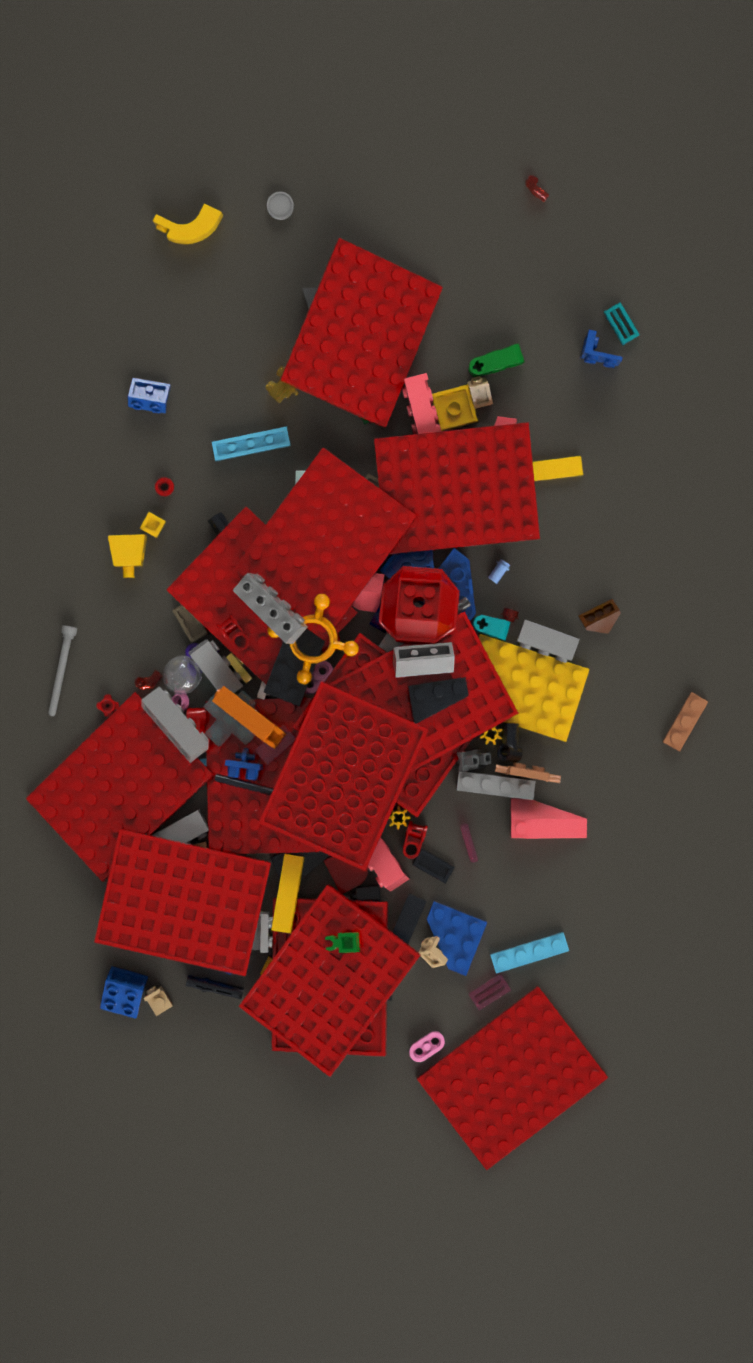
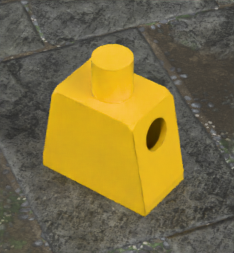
(127, 552)

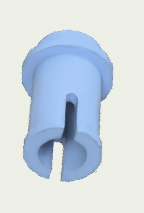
(499, 571)

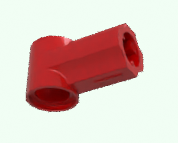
(198, 715)

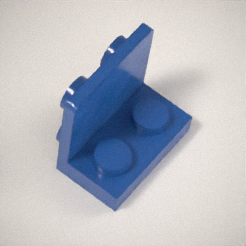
(592, 356)
(123, 992)

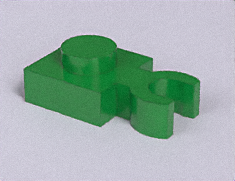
(347, 942)

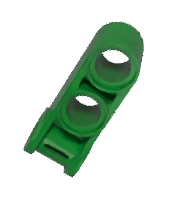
(497, 361)

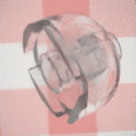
(181, 675)

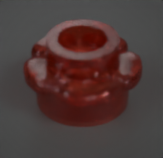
(510, 615)

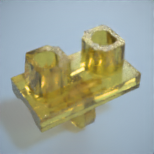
(281, 389)

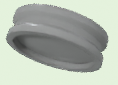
(280, 205)

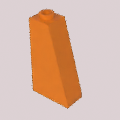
(248, 717)

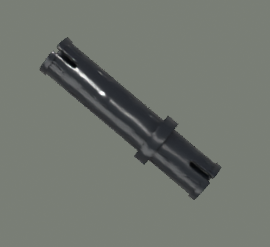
(216, 987)

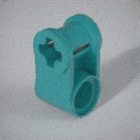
(494, 627)

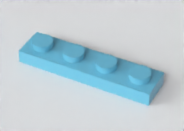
(251, 444)
(529, 952)

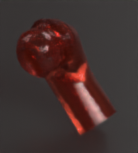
(534, 189)
(148, 682)

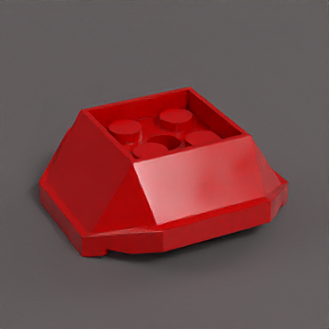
(419, 624)

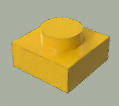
(152, 524)

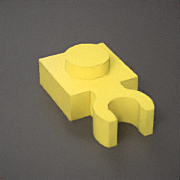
(237, 665)

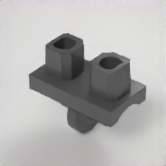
(473, 759)

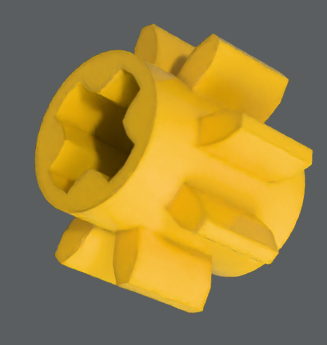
(495, 736)
(398, 823)

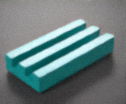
(629, 337)

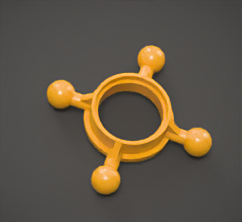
(350, 648)

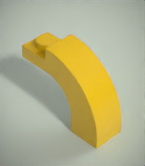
(194, 231)

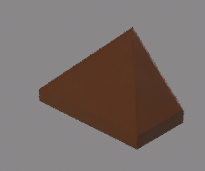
(601, 617)

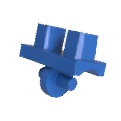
(235, 766)

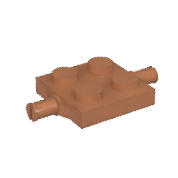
(520, 770)

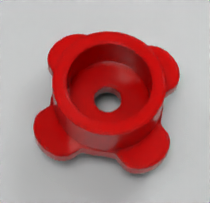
(107, 700)

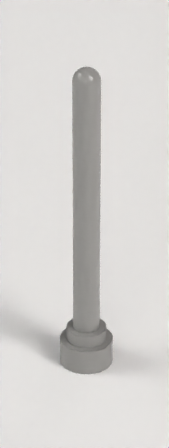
(68, 634)

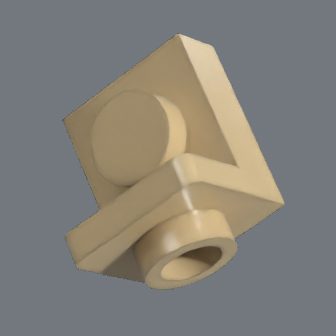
(480, 392)
(431, 954)
(158, 1000)

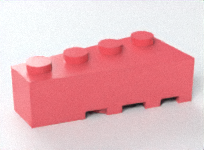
(420, 404)
(386, 867)

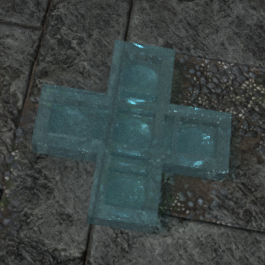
(226, 724)

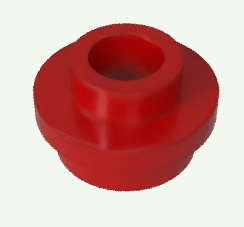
(164, 480)

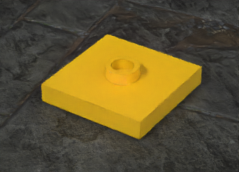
(454, 407)

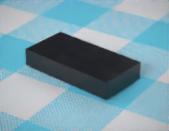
(433, 865)

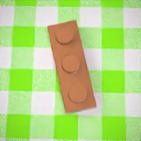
(685, 721)

